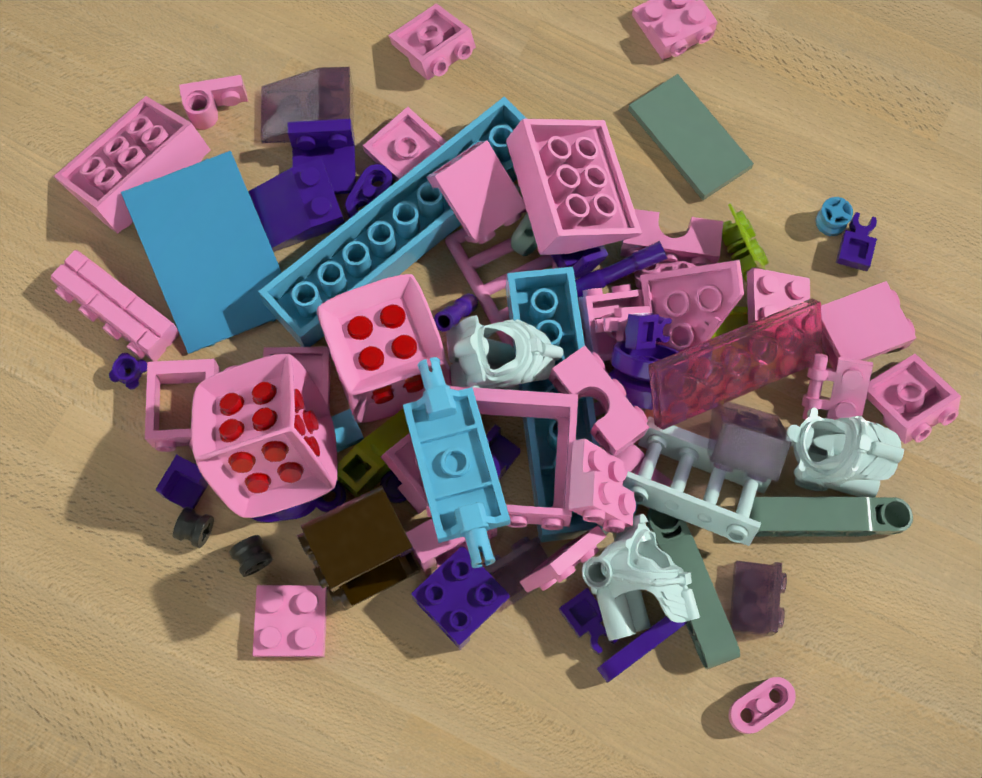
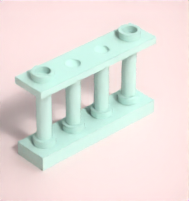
(691, 451)

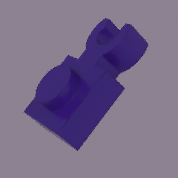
(856, 246)
(644, 330)
(585, 617)

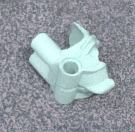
(492, 363)
(844, 454)
(636, 565)

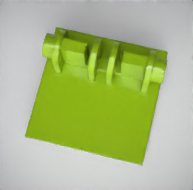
(738, 236)

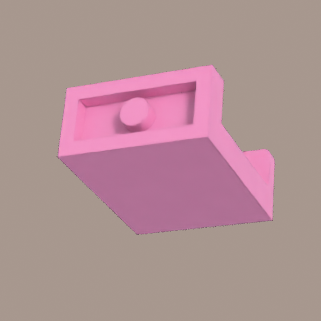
(479, 192)
(865, 325)

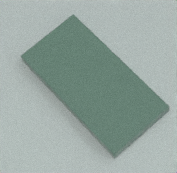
(690, 137)

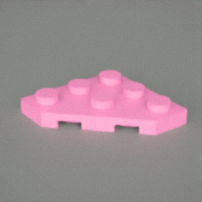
(694, 299)

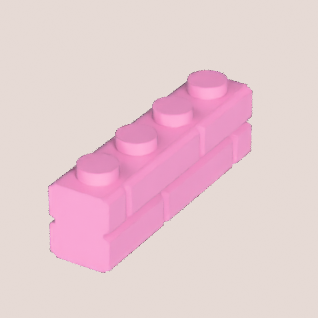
(114, 305)

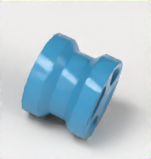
(839, 210)

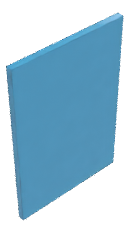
(205, 249)

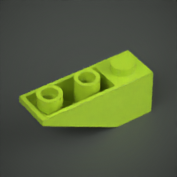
(363, 464)

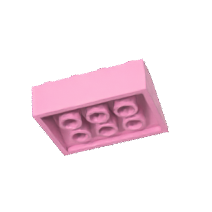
(133, 151)
(571, 184)

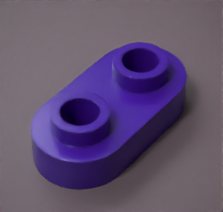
(364, 191)

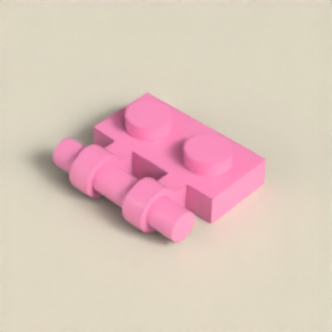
(848, 391)

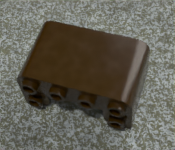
(359, 549)

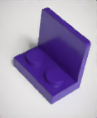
(333, 143)
(460, 597)

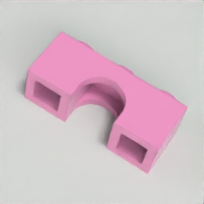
(698, 246)
(585, 375)

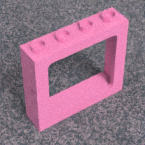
(537, 405)

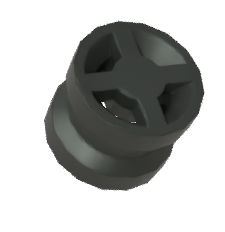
(193, 527)
(250, 555)

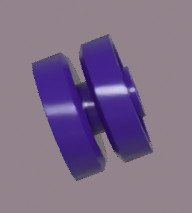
(633, 371)

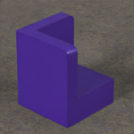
(581, 261)
(502, 449)
(182, 483)

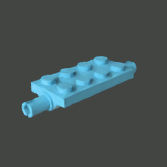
(456, 464)

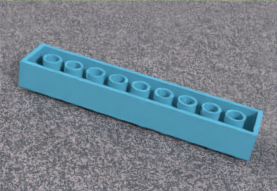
(384, 234)

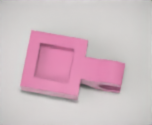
(618, 323)

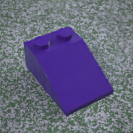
(297, 205)

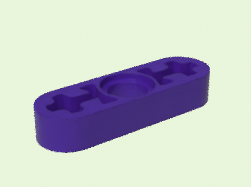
(638, 648)

